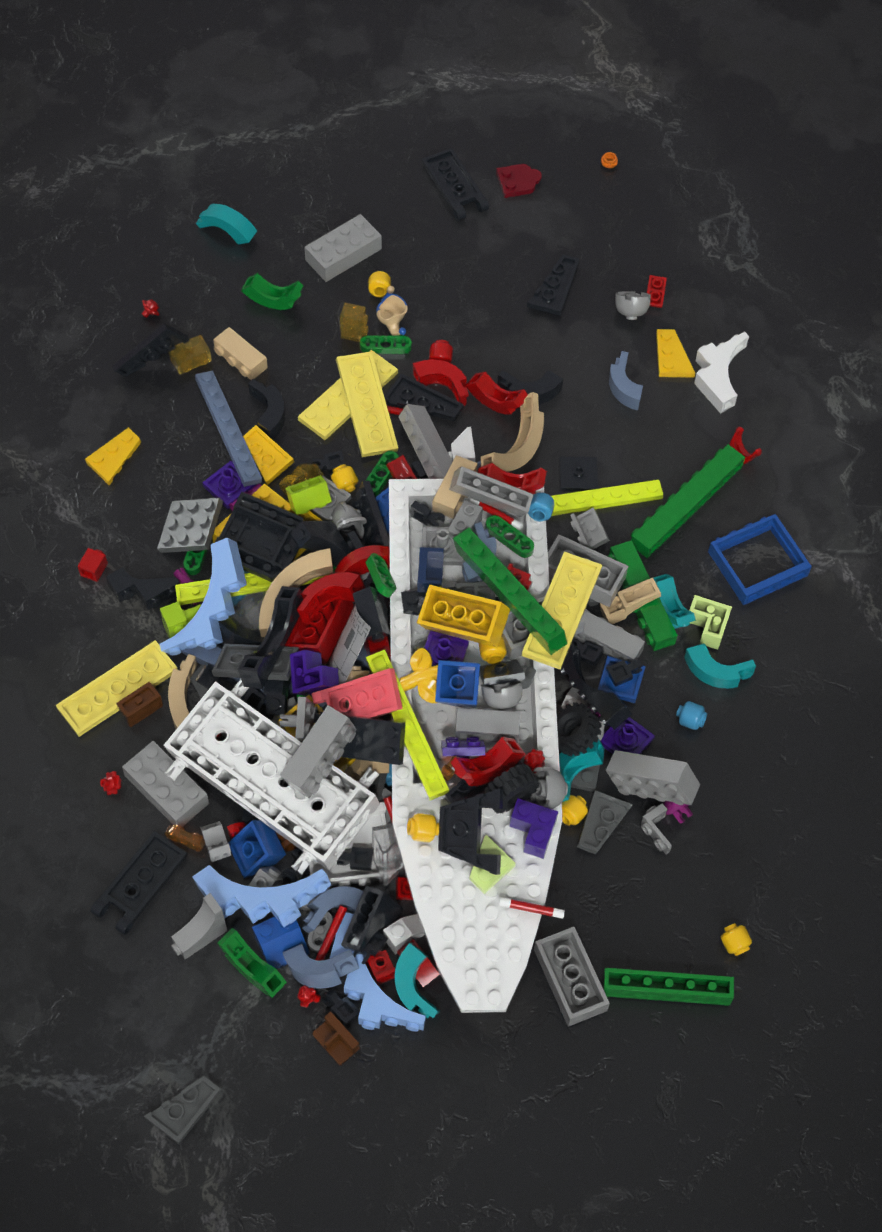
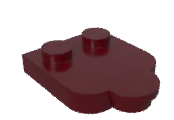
(518, 179)

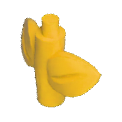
(423, 676)

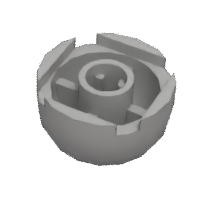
(632, 303)
(502, 695)
(551, 788)

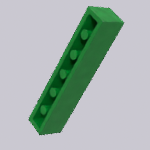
(651, 616)
(668, 986)

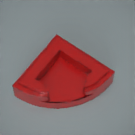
(235, 828)

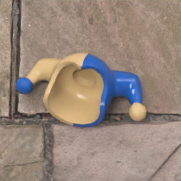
(391, 312)

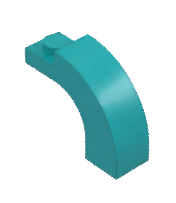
(229, 220)
(676, 611)
(714, 673)
(572, 765)
(405, 981)

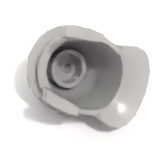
(346, 516)

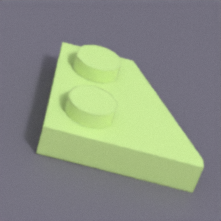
(483, 879)

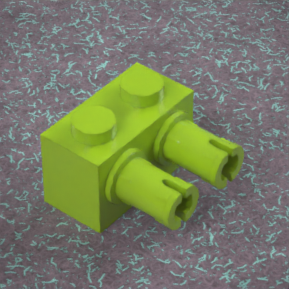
(308, 495)
(175, 618)

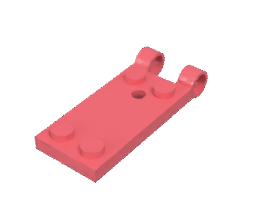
(367, 696)

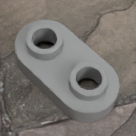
(319, 933)

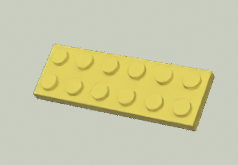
(366, 404)
(331, 408)
(565, 604)
(99, 698)

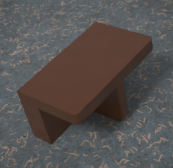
(140, 704)
(336, 1039)

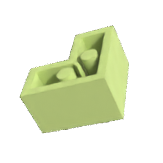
(712, 617)

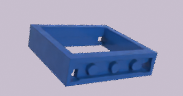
(747, 595)

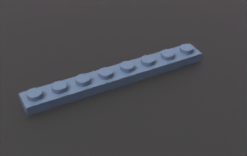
(228, 429)

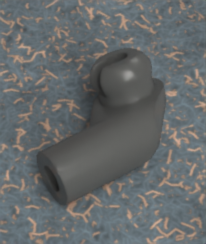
(529, 675)

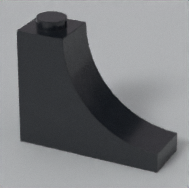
(321, 536)
(373, 610)
(372, 913)

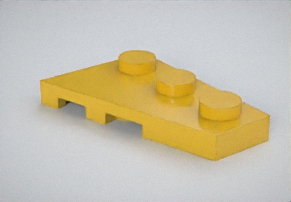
(671, 355)
(267, 454)
(110, 457)

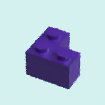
(309, 674)
(537, 822)

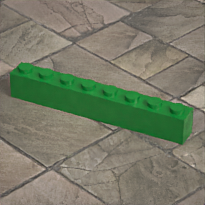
(687, 500)
(510, 591)

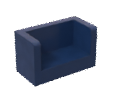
(430, 568)

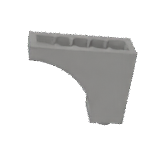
(201, 929)

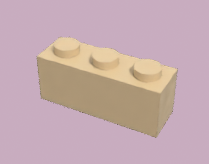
(240, 353)
(445, 500)

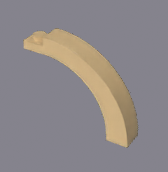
(527, 441)
(294, 575)
(178, 690)

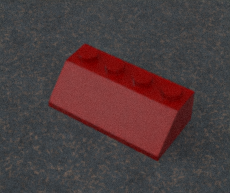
(323, 631)

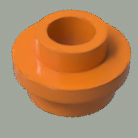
(609, 160)

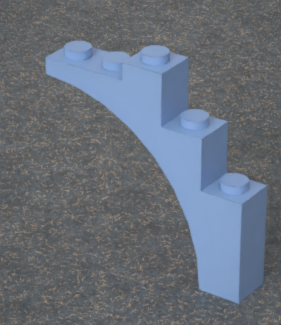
(217, 605)
(257, 902)
(375, 1004)

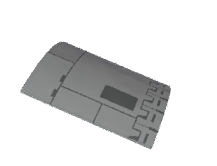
(349, 645)

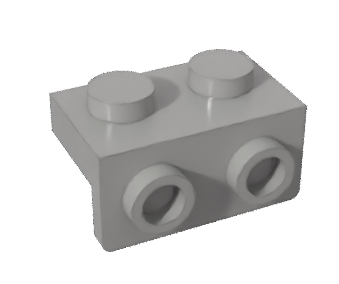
(590, 529)

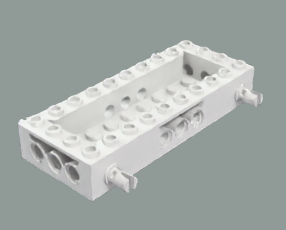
(257, 787)

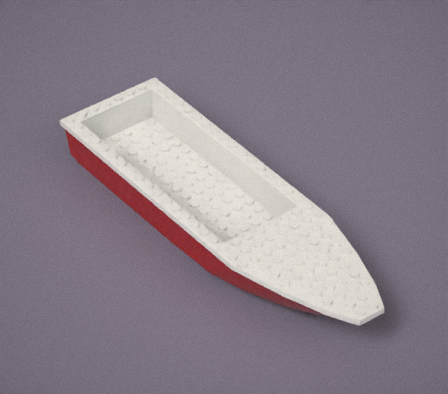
(473, 939)

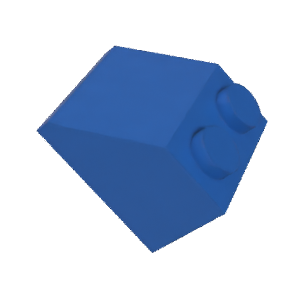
(457, 683)
(256, 848)
(276, 939)

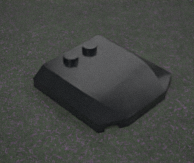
(262, 536)

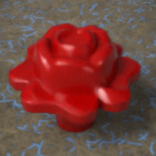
(150, 307)
(534, 759)
(111, 783)
(307, 995)

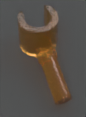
(446, 770)

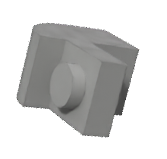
(216, 841)

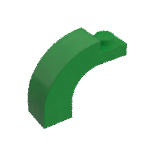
(271, 295)
(250, 965)

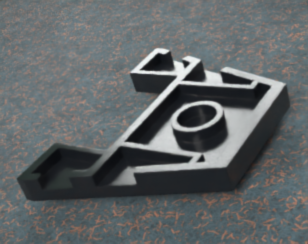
(462, 830)

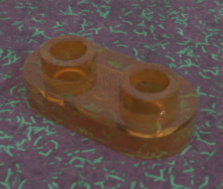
(179, 835)

